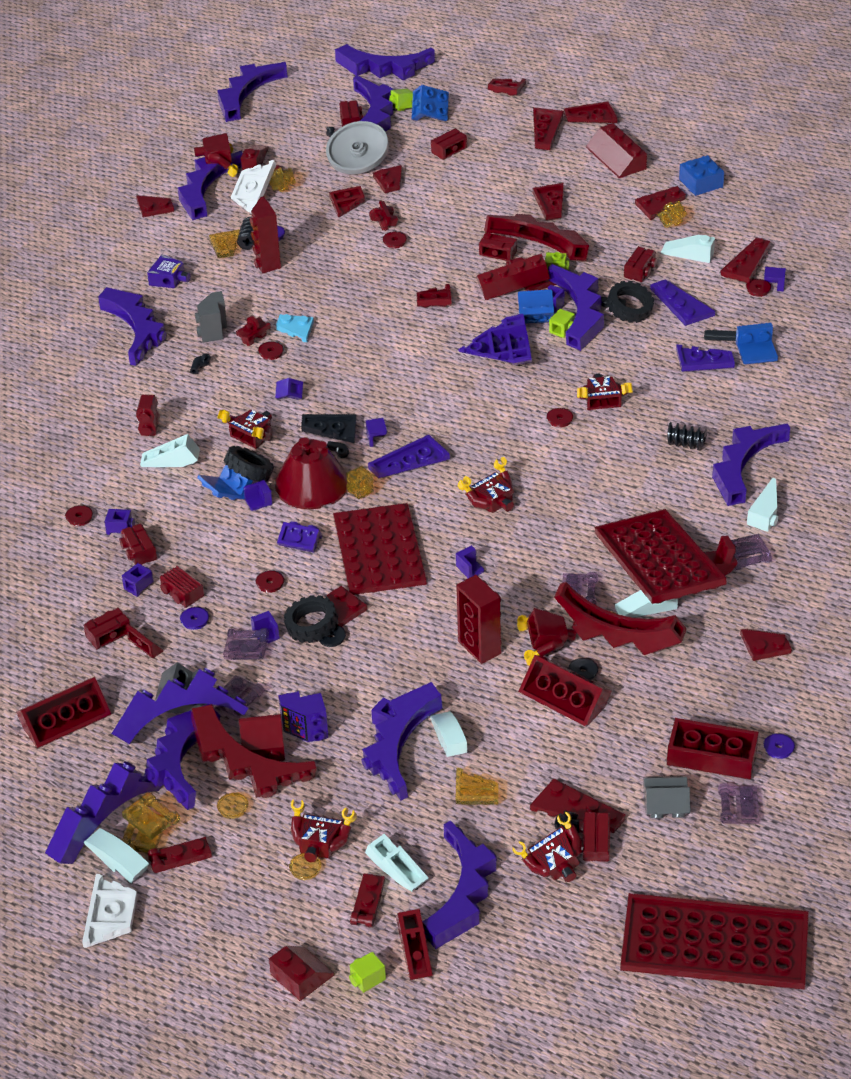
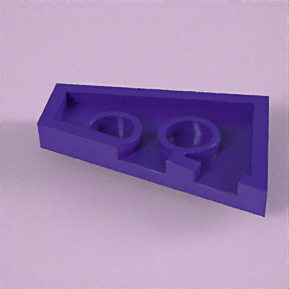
(697, 359)

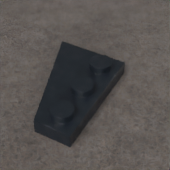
(331, 425)

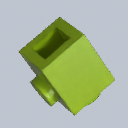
(401, 99)
(557, 259)
(560, 322)
(367, 972)

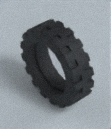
(624, 312)
(248, 463)
(315, 631)

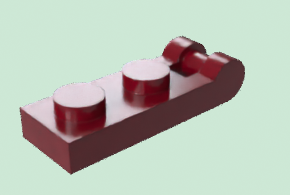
(179, 854)
(367, 900)

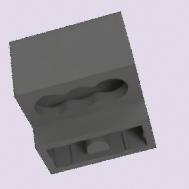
(211, 317)
(183, 675)
(666, 796)

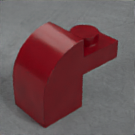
(724, 556)

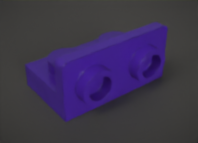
(299, 537)

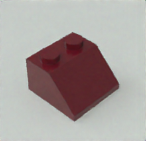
(263, 736)
(299, 970)

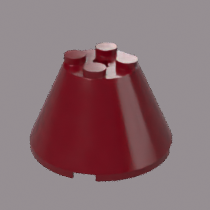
(311, 476)

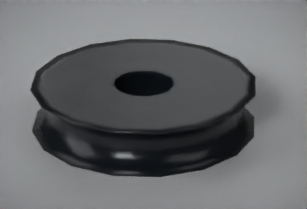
(339, 635)
(584, 663)

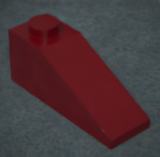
(253, 156)
(414, 944)

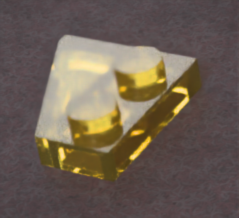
(224, 243)
(475, 790)

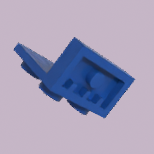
(430, 103)
(536, 305)
(755, 343)
(227, 485)

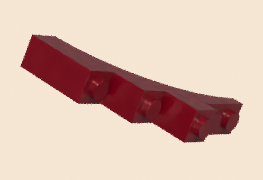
(542, 232)
(592, 621)
(239, 761)

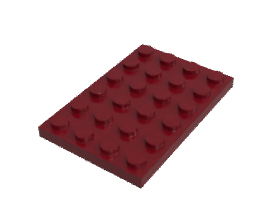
(379, 549)

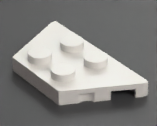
(252, 185)
(109, 912)

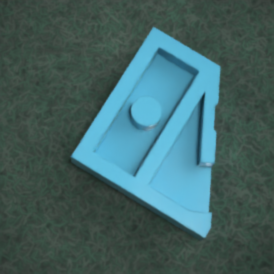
(295, 325)

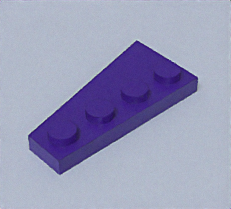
(680, 303)
(411, 456)

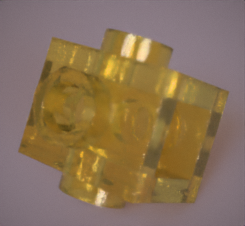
(282, 179)
(672, 214)
(360, 482)

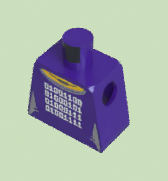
(167, 273)

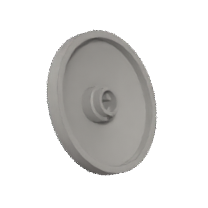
(357, 147)

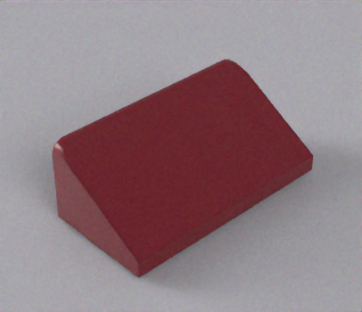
(143, 642)

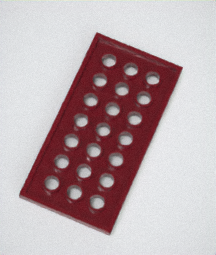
(660, 556)
(702, 948)

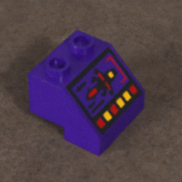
(304, 716)

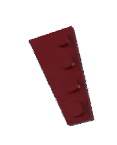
(745, 263)
(560, 797)

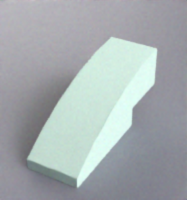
(449, 733)
(117, 855)
(396, 863)

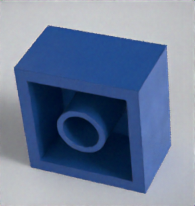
(701, 175)

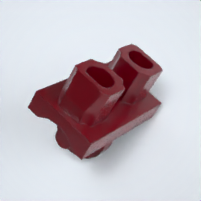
(384, 216)
(254, 328)

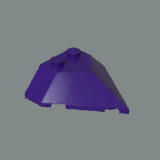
(504, 343)

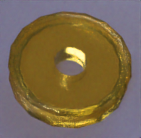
(229, 799)
(304, 874)

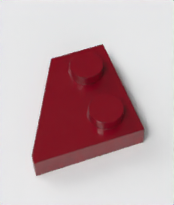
(506, 86)
(389, 178)
(346, 199)
(154, 205)
(434, 298)
(346, 605)
(765, 644)

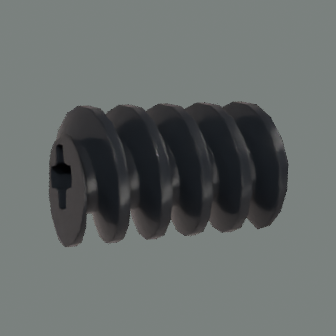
(244, 238)
(686, 437)

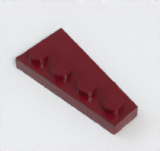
(546, 126)

